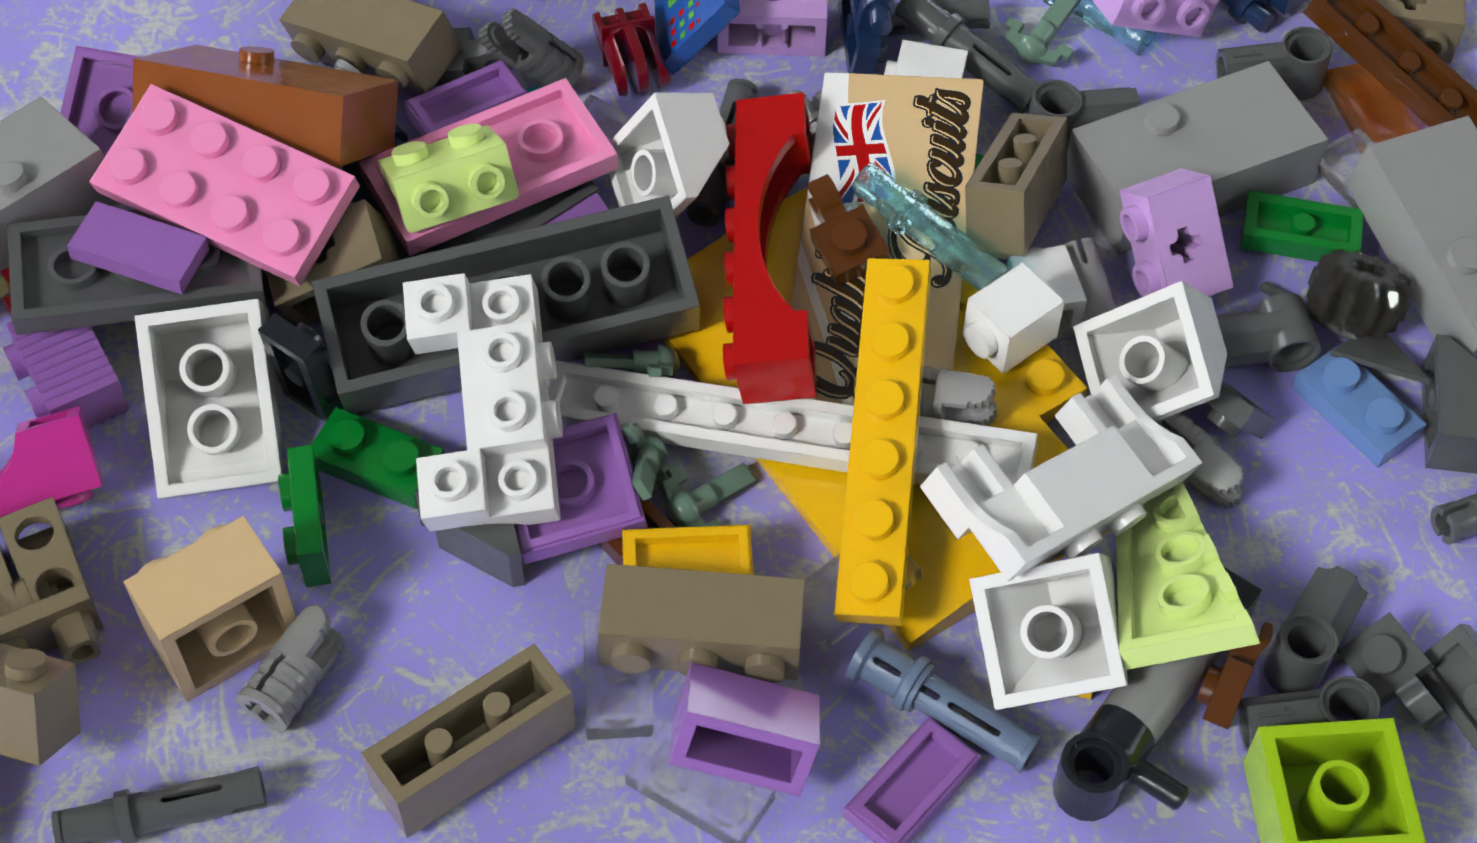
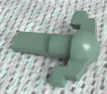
(1033, 47)
(654, 363)
(648, 457)
(685, 508)

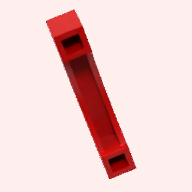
(771, 342)

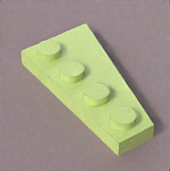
(1174, 588)

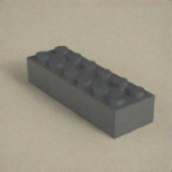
(599, 284)

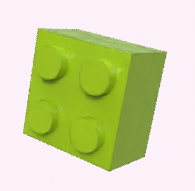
(1331, 784)

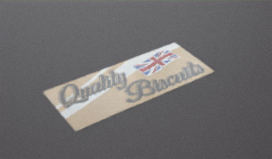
(925, 140)

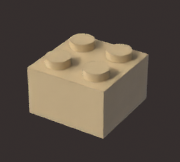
(212, 606)

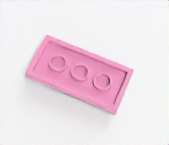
(550, 149)
(225, 184)

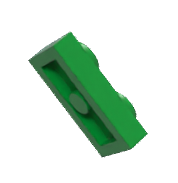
(1298, 226)
(371, 455)
(303, 495)

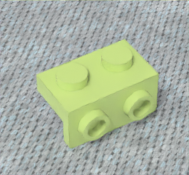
(449, 176)

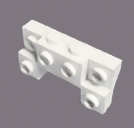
(506, 404)
(1075, 496)

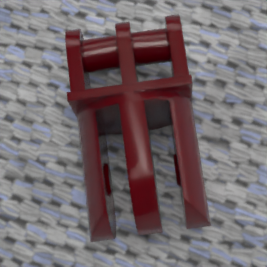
(627, 41)

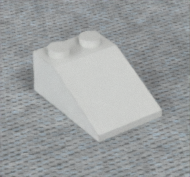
(210, 398)

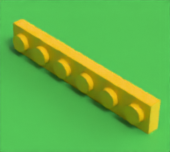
(883, 443)

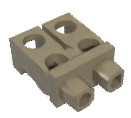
(51, 598)

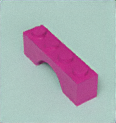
(49, 460)

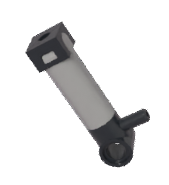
(1129, 728)

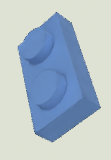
(1359, 407)

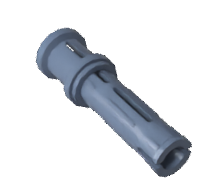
(1013, 745)

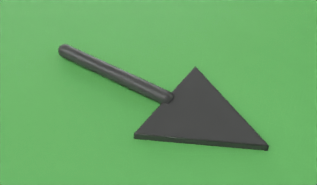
(1371, 352)

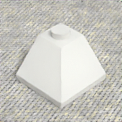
(669, 149)
(1159, 348)
(1050, 631)

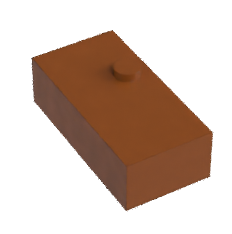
(302, 105)

